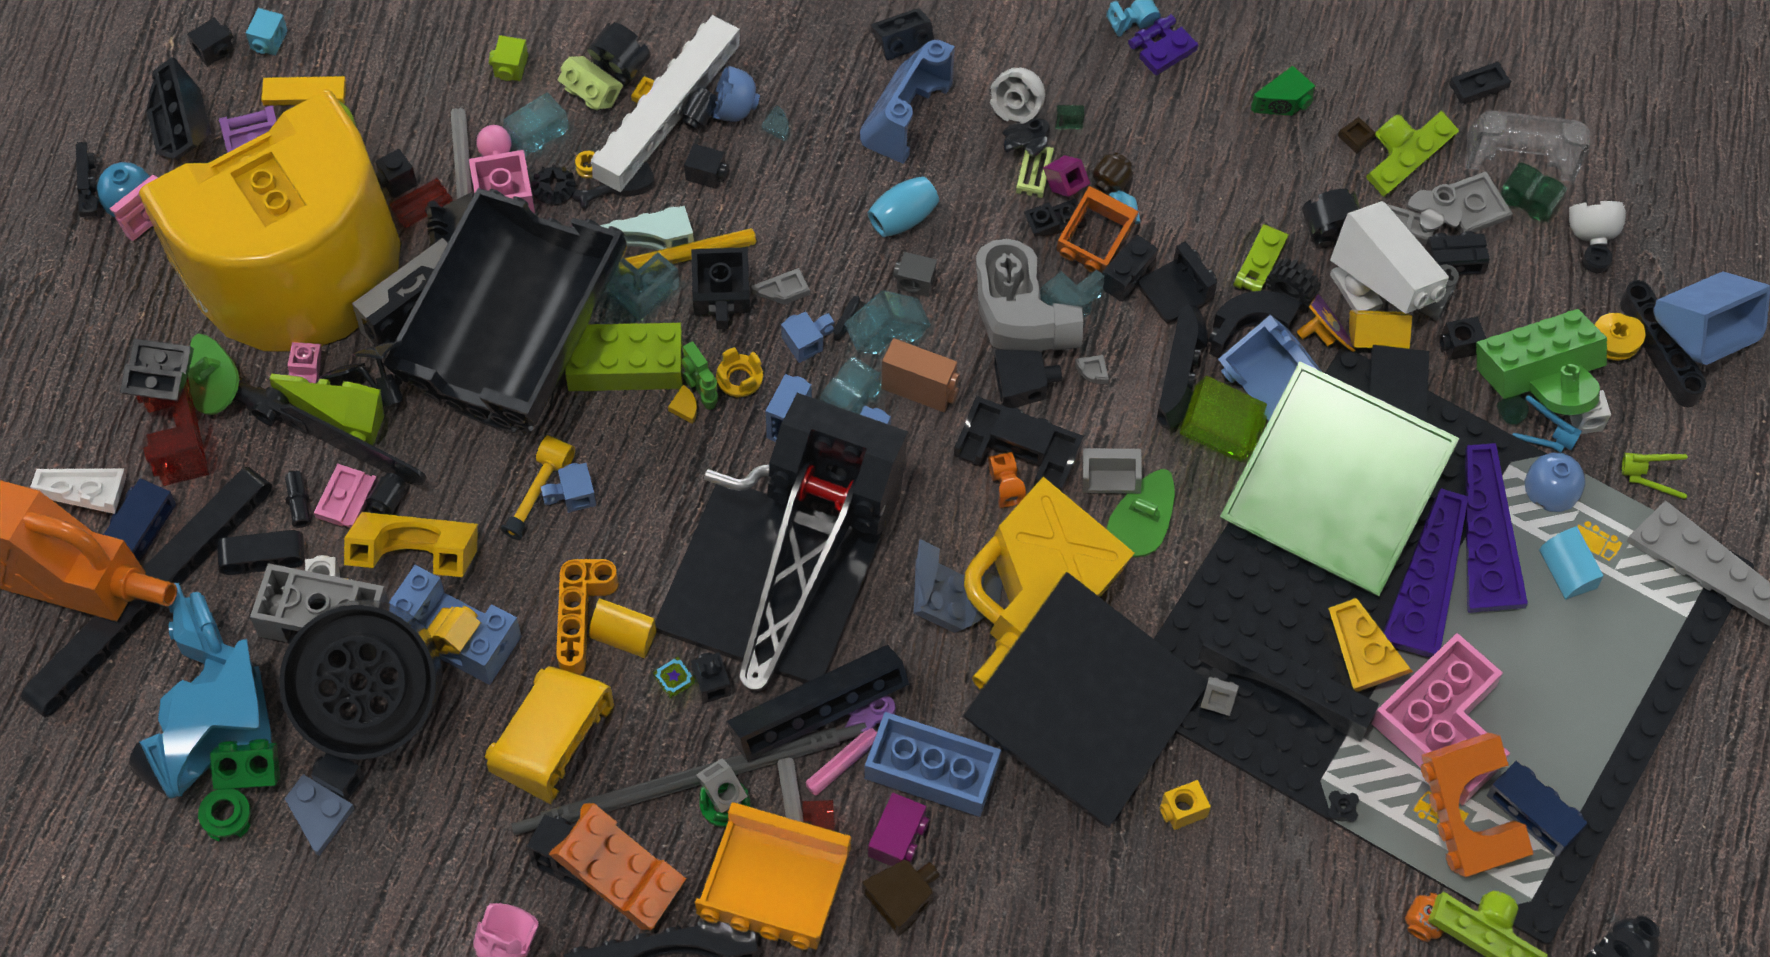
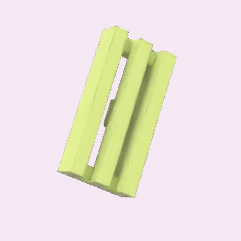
(1030, 189)

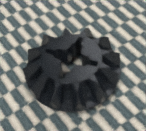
(564, 187)

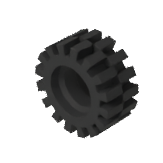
(1294, 281)

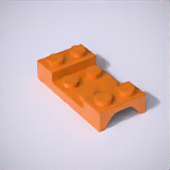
(618, 867)

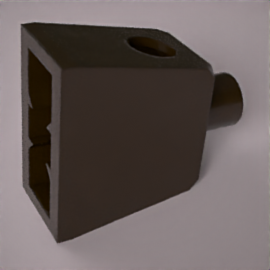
(901, 893)

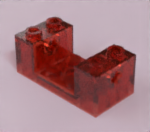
(178, 451)

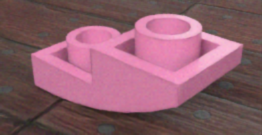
(305, 361)

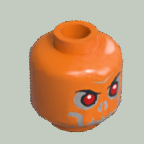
(1418, 917)

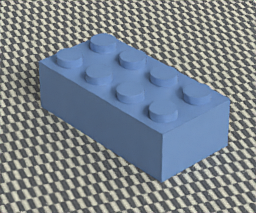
(932, 764)

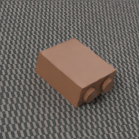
(920, 375)

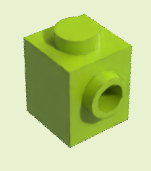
(509, 58)

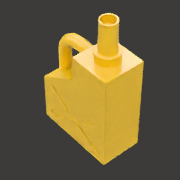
(1032, 552)

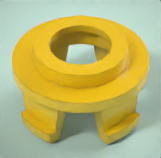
(733, 362)

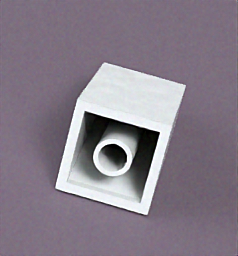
(1388, 258)

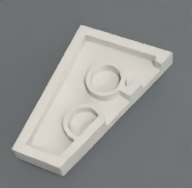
(82, 487)

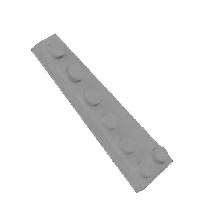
(1693, 552)

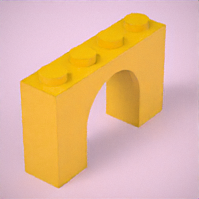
(376, 534)

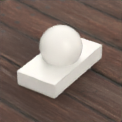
(1355, 292)

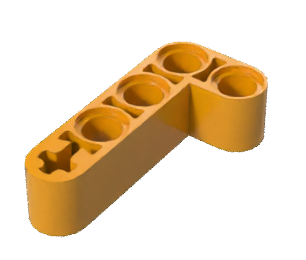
(577, 617)

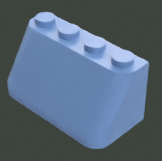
(1715, 315)

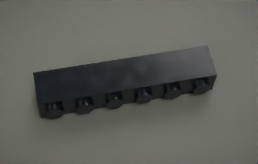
(817, 702)

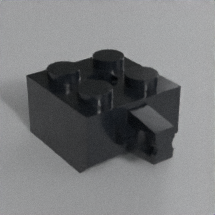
(720, 282)

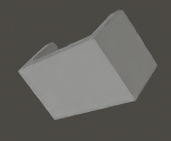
(1111, 470)

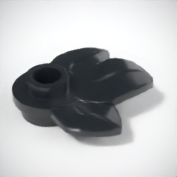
(1030, 135)

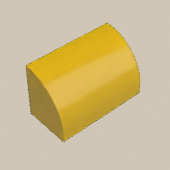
(1380, 328)
(622, 628)

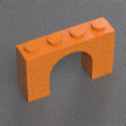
(1447, 774)

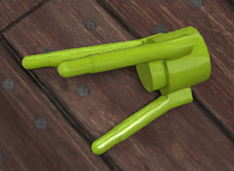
(1637, 464)

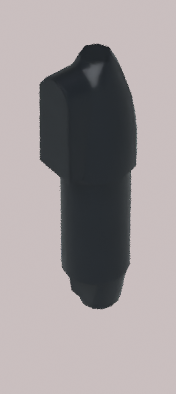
(850, 310)

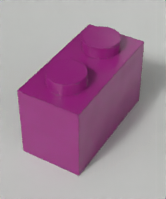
(898, 830)

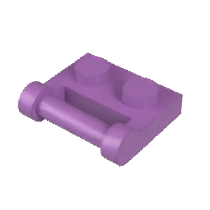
(240, 136)

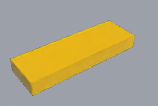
(299, 89)

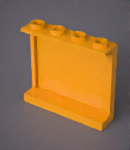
(774, 876)

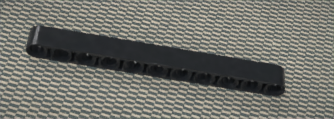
(173, 564)

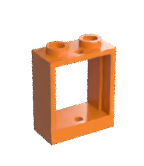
(1107, 207)

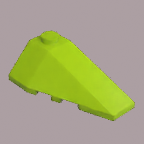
(348, 407)

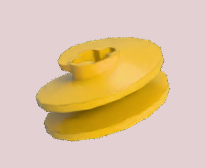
(1623, 335)

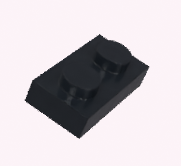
(1480, 82)

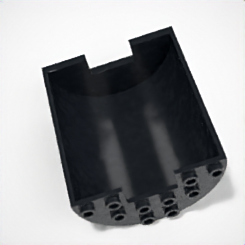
(505, 310)

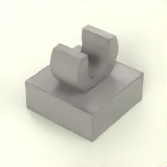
(1219, 696)

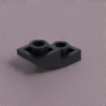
(1051, 220)

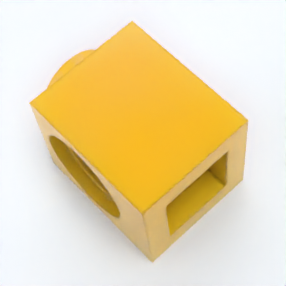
(1192, 795)

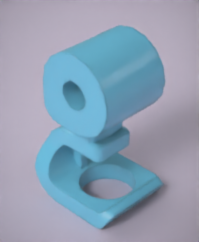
(1141, 12)

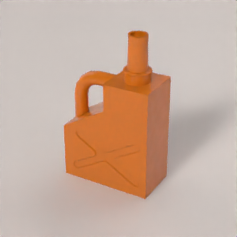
(65, 563)

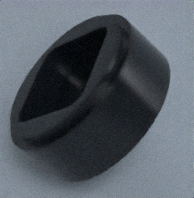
(1597, 258)

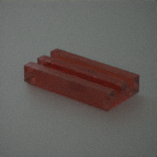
(418, 200)

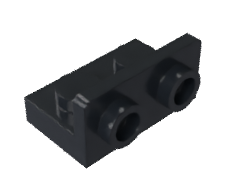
(903, 33)

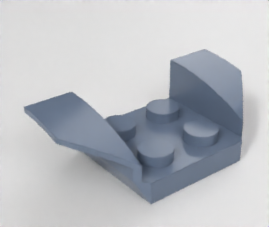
(941, 592)

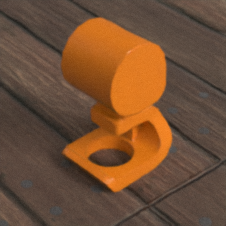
(1004, 469)

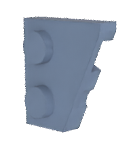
(317, 811)

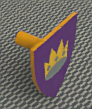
(1323, 324)

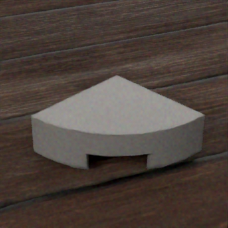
(1093, 369)

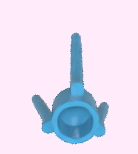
(1565, 433)

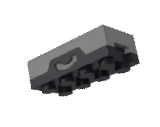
(388, 305)

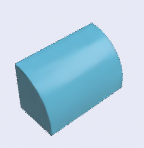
(1571, 563)

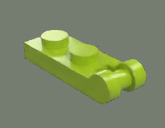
(1261, 259)

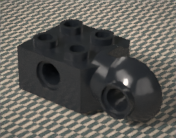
(1629, 939)

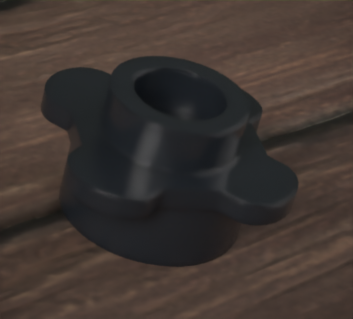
(1340, 814)

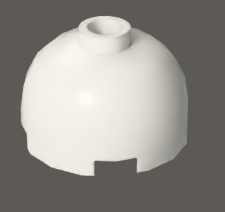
(1017, 95)
(1597, 222)

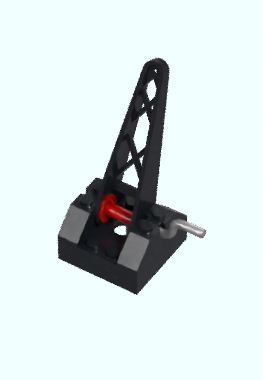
(861, 485)

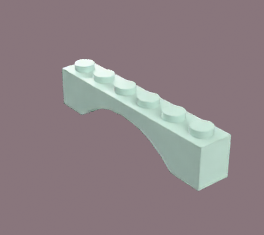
(657, 229)

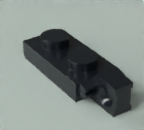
(85, 182)

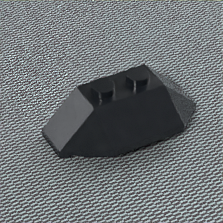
(176, 111)

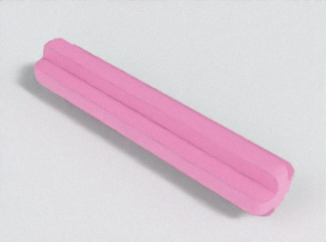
(841, 762)

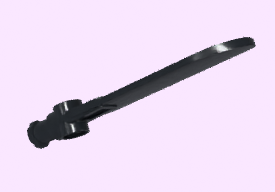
(272, 405)

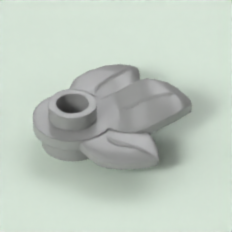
(1435, 210)

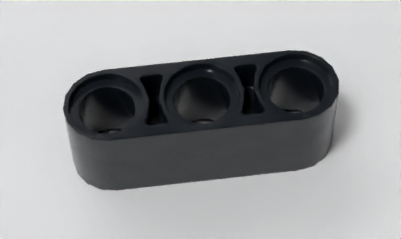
(255, 551)

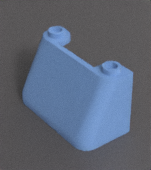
(920, 74)
(1265, 362)

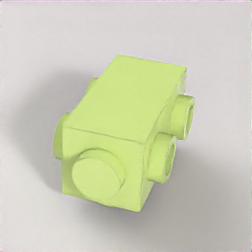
(589, 82)

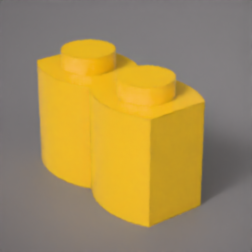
(453, 628)

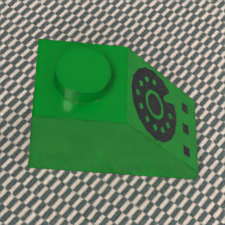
(1284, 94)

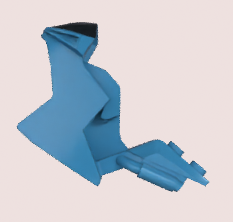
(214, 708)

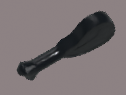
(639, 184)

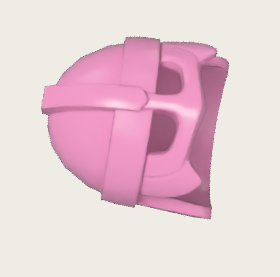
(505, 932)

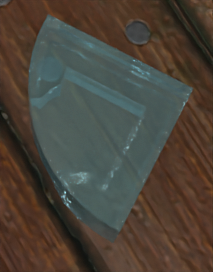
(777, 124)

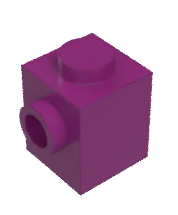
(1066, 175)

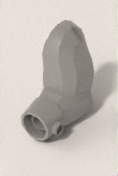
(1013, 305)

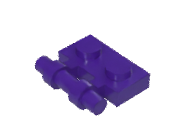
(1168, 50)

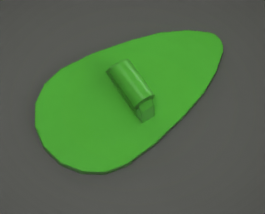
(211, 376)
(1144, 518)

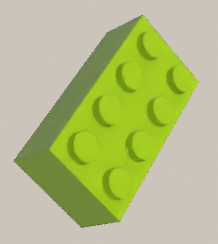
(627, 358)

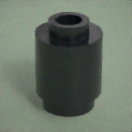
(699, 108)
(386, 494)

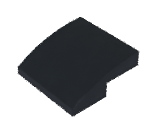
(157, 370)

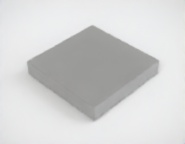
(1480, 203)

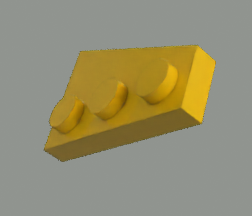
(1365, 647)

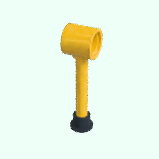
(553, 456)

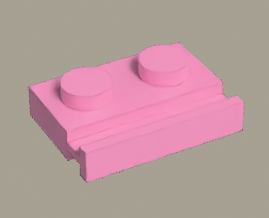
(132, 213)
(345, 496)

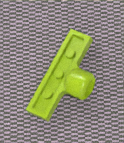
(1408, 148)
(1484, 930)

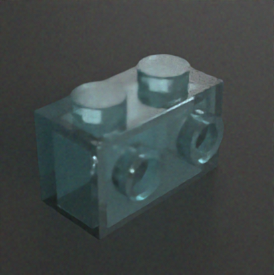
(536, 124)

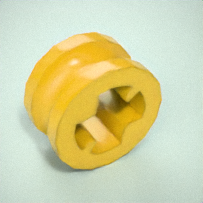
(581, 158)

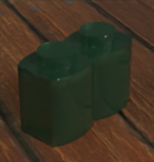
(1533, 192)

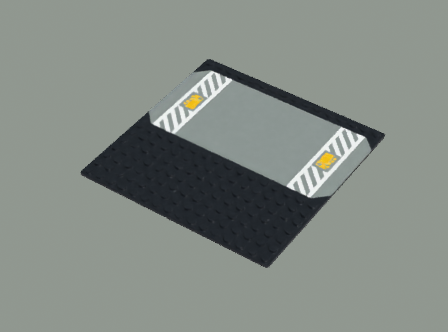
(1577, 696)

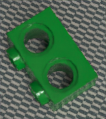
(247, 772)

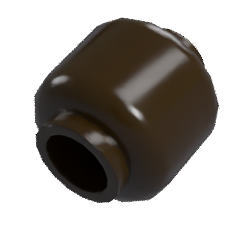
(1112, 173)

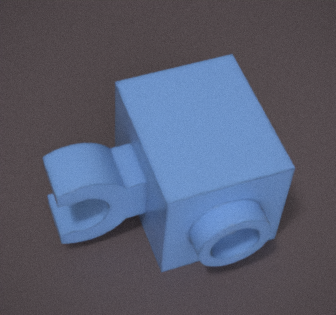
(804, 336)
(574, 487)

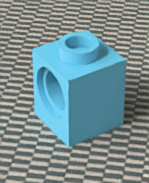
(266, 32)

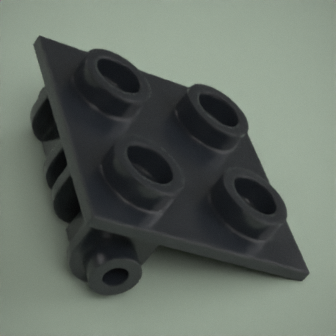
(445, 219)

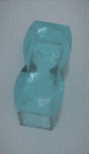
(852, 386)

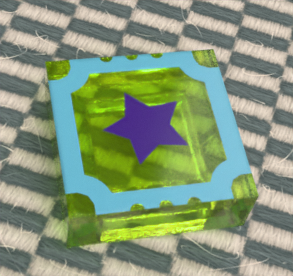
(674, 677)

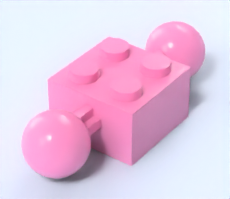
(499, 167)

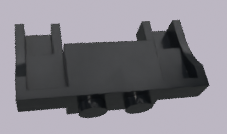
(1021, 434)

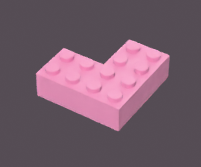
(1435, 705)

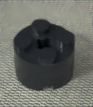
(618, 52)
(1328, 215)

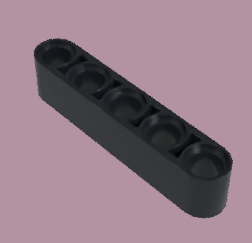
(1663, 356)

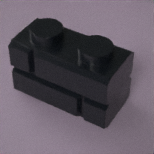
(1464, 252)
(1128, 267)

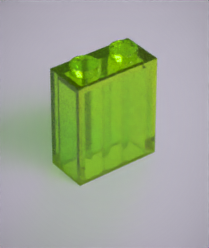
(1224, 419)

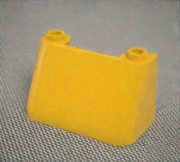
(548, 730)

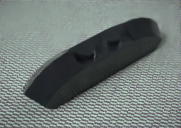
(1177, 389)

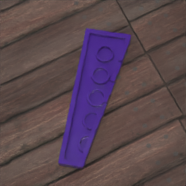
(1491, 548)
(1425, 593)

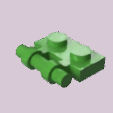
(699, 375)

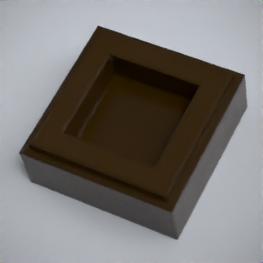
(1357, 135)

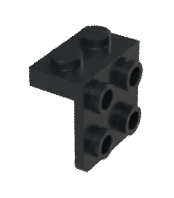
(1179, 283)

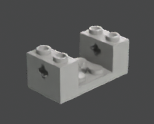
(287, 596)

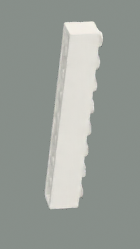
(662, 106)

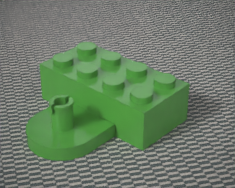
(1549, 361)

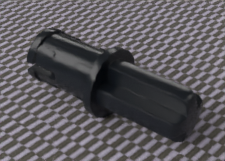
(297, 499)

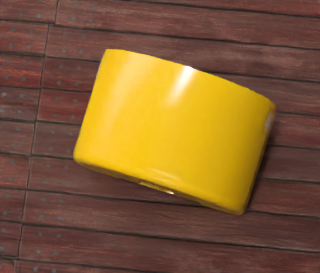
(280, 229)

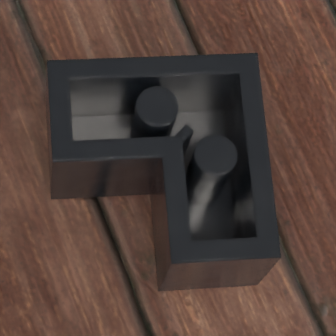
(547, 836)

